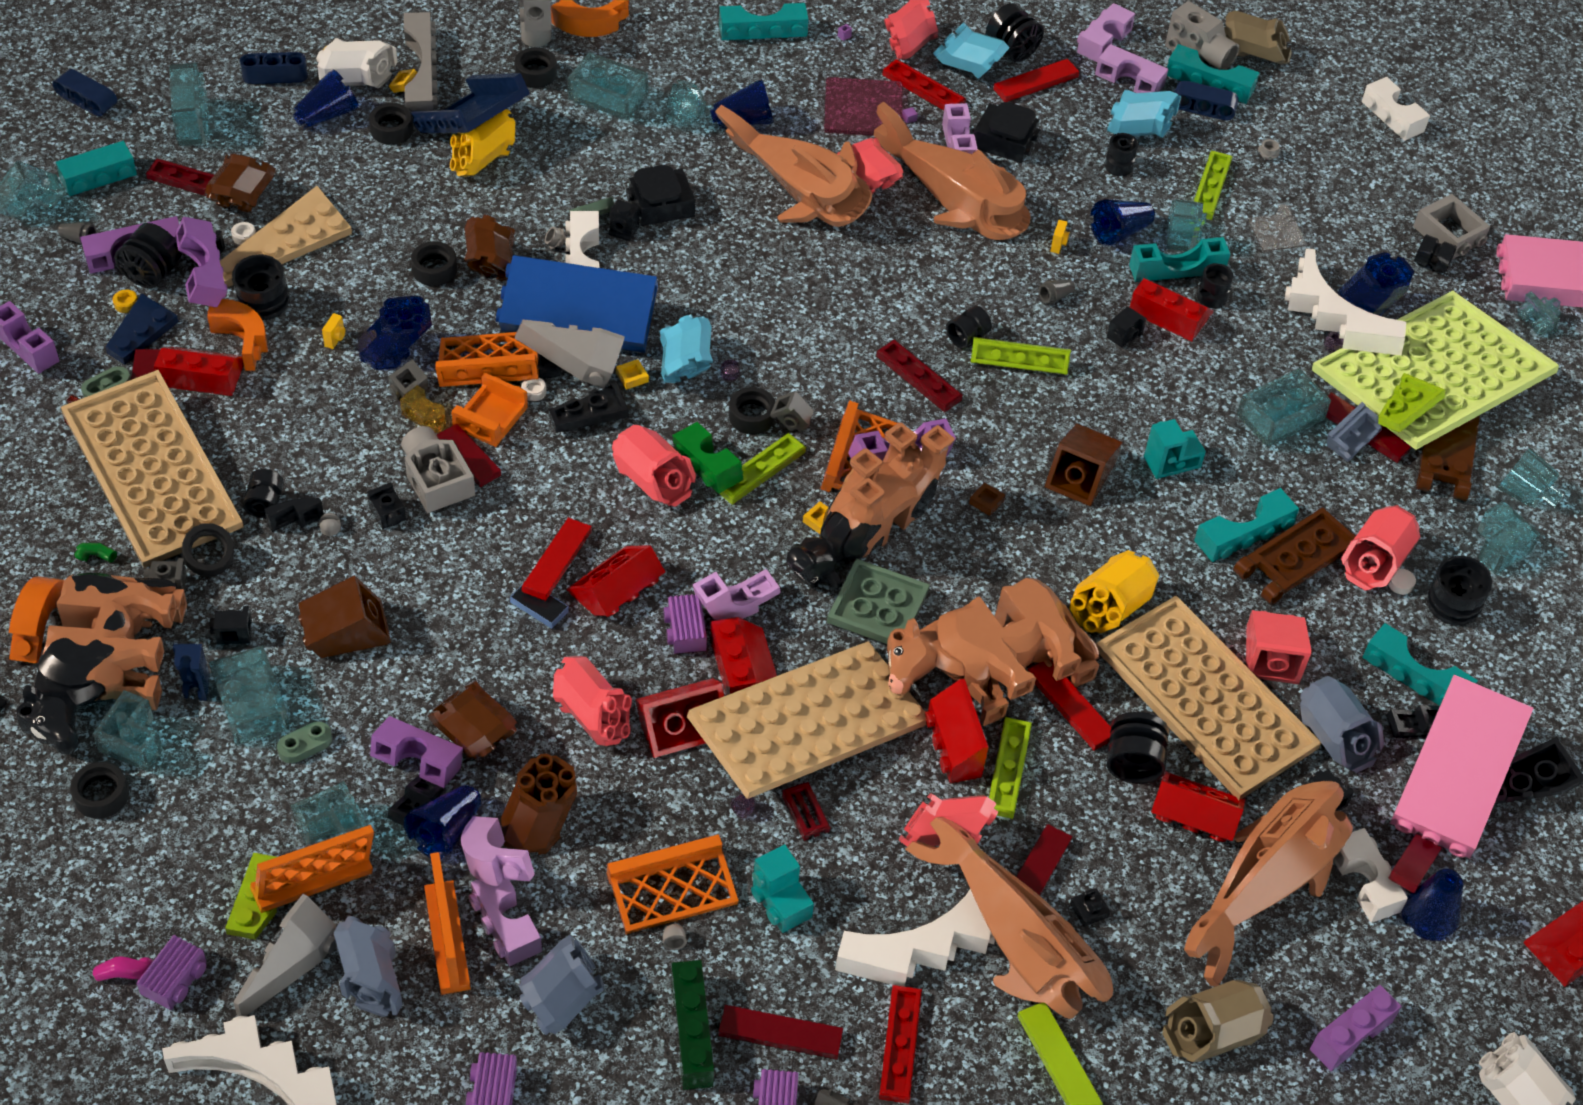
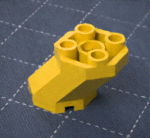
(482, 145)
(1114, 592)

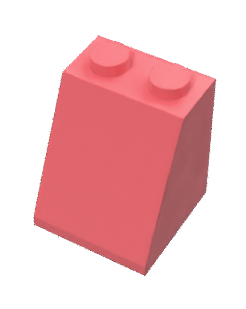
(1277, 646)

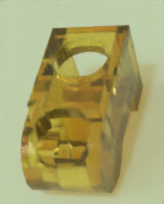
(423, 411)

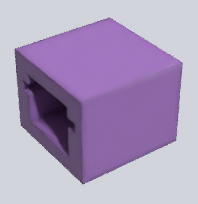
(844, 32)
(909, 115)

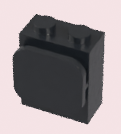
(1007, 131)
(661, 194)

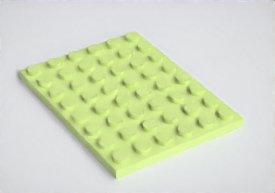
(1448, 347)

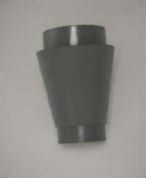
(75, 230)
(1055, 290)

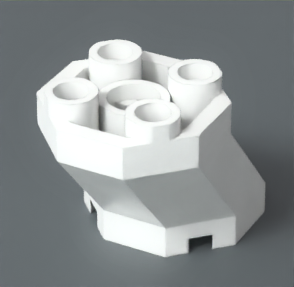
(358, 61)
(1522, 1075)

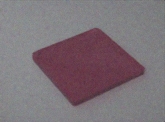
(854, 102)

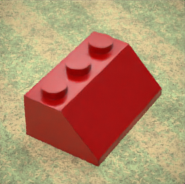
(1169, 309)
(199, 370)
(617, 580)
(741, 653)
(665, 716)
(957, 733)
(1198, 807)
(1561, 945)

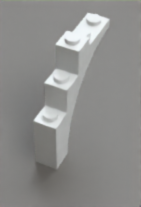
(1332, 313)
(895, 955)
(241, 1053)

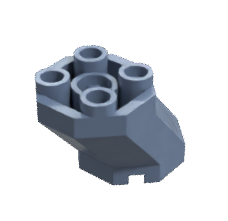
(1341, 723)
(368, 967)
(560, 985)

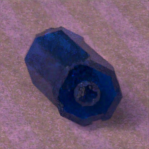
(1378, 283)
(395, 332)

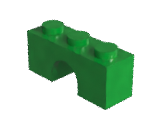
(716, 469)

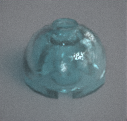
(685, 103)

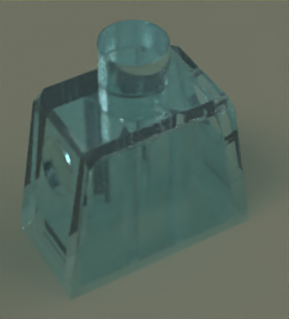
(1531, 480)

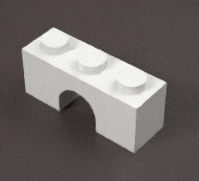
(1403, 119)
(1381, 896)

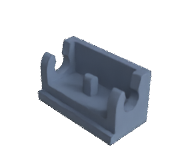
(1354, 432)

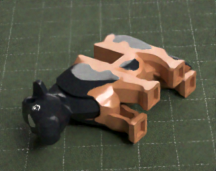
(871, 501)
(96, 650)

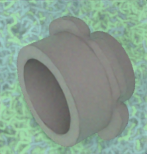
(1269, 149)
(555, 237)

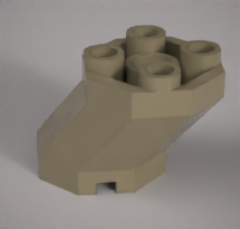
(1258, 37)
(1217, 1020)

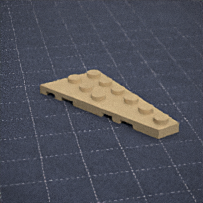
(293, 233)

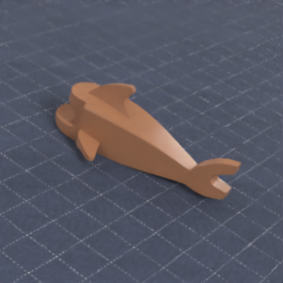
(810, 173)
(964, 183)
(1279, 856)
(1042, 947)

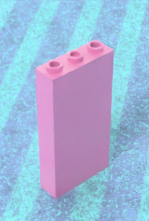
(1542, 266)
(1461, 767)

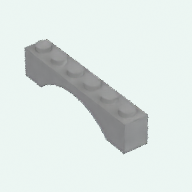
(418, 37)

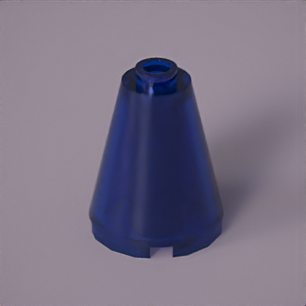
(325, 101)
(749, 103)
(1119, 219)
(442, 820)
(1435, 906)

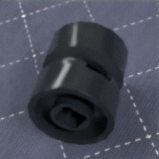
(1121, 154)
(1435, 253)
(1215, 285)
(970, 324)
(262, 492)

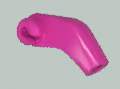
(121, 968)

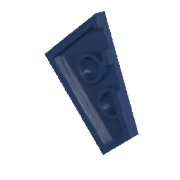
(140, 329)

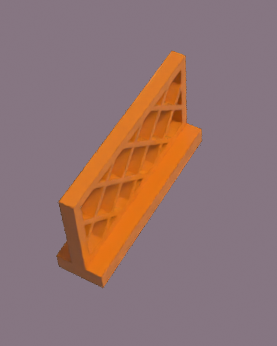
(469, 369)
(844, 440)
(665, 860)
(316, 870)
(446, 932)

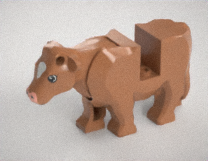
(987, 648)

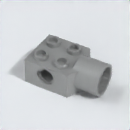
(535, 22)
(1202, 32)
(436, 469)

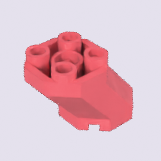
(911, 28)
(876, 165)
(654, 465)
(1381, 547)
(592, 701)
(967, 812)

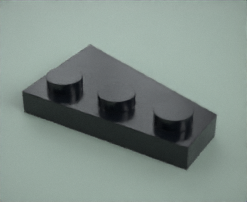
(591, 410)

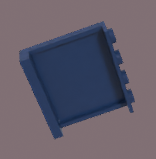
(488, 97)

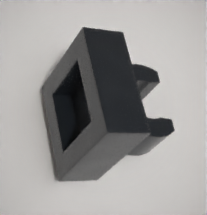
(1090, 907)

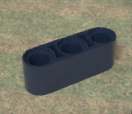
(273, 68)
(85, 92)
(1207, 100)

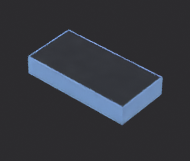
(547, 612)

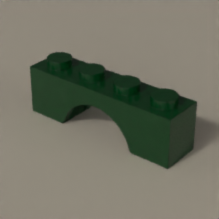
(692, 1025)

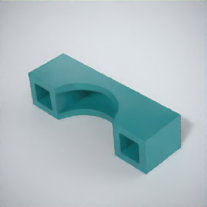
(739, 24)
(1187, 66)
(1153, 264)
(1222, 537)
(1390, 653)

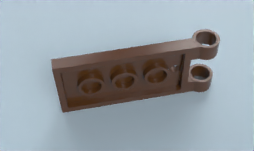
(1450, 460)
(1297, 554)

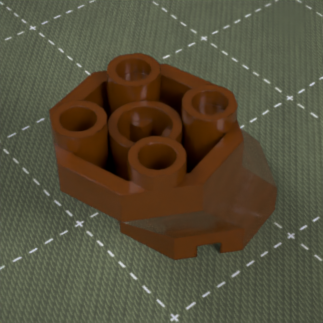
(239, 182)
(488, 246)
(473, 720)
(539, 804)

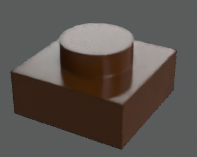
(987, 499)

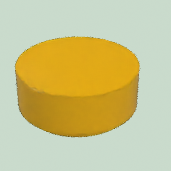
(124, 300)

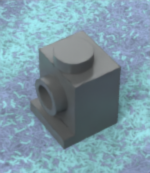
(408, 373)
(792, 411)
(170, 570)

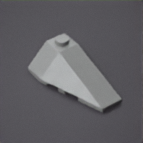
(582, 353)
(301, 946)

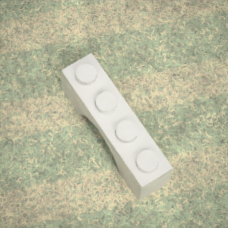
(583, 235)

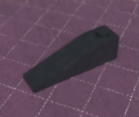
(1540, 773)

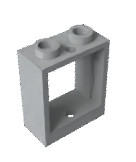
(1429, 223)

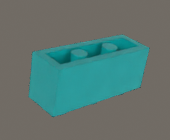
(96, 168)

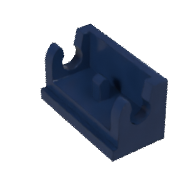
(192, 668)

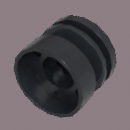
(1017, 30)
(148, 255)
(261, 285)
(1459, 590)
(1138, 747)

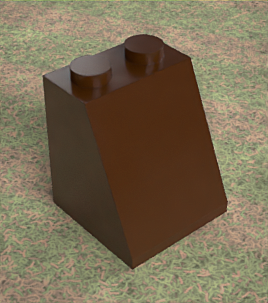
(1082, 464)
(343, 619)

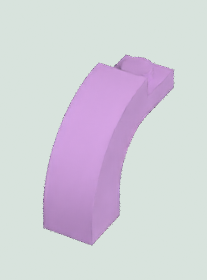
(736, 600)
(486, 858)

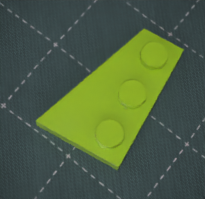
(1409, 402)
(245, 916)

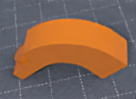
(589, 21)
(244, 322)
(30, 617)

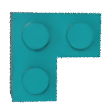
(1171, 450)
(779, 889)

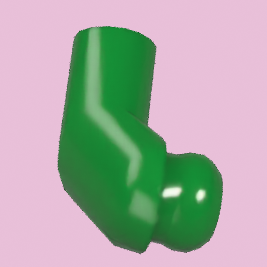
(97, 549)

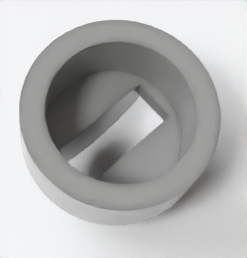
(330, 524)
(674, 937)

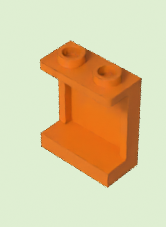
(491, 410)

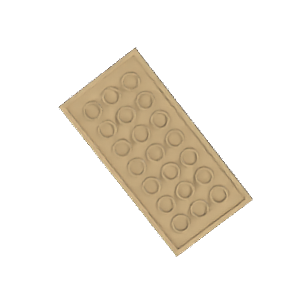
(150, 466)
(1208, 697)
(806, 719)

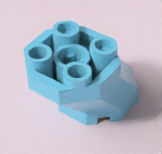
(970, 50)
(1144, 113)
(686, 348)

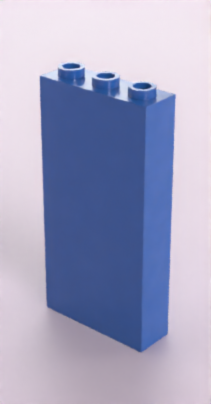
(578, 297)

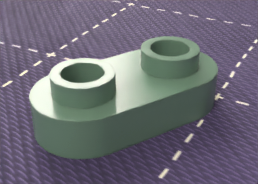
(603, 206)
(105, 380)
(305, 742)

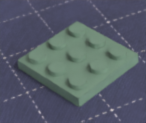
(876, 601)

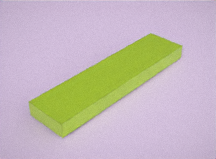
(1212, 182)
(1020, 355)
(765, 466)
(1009, 766)
(1058, 1056)

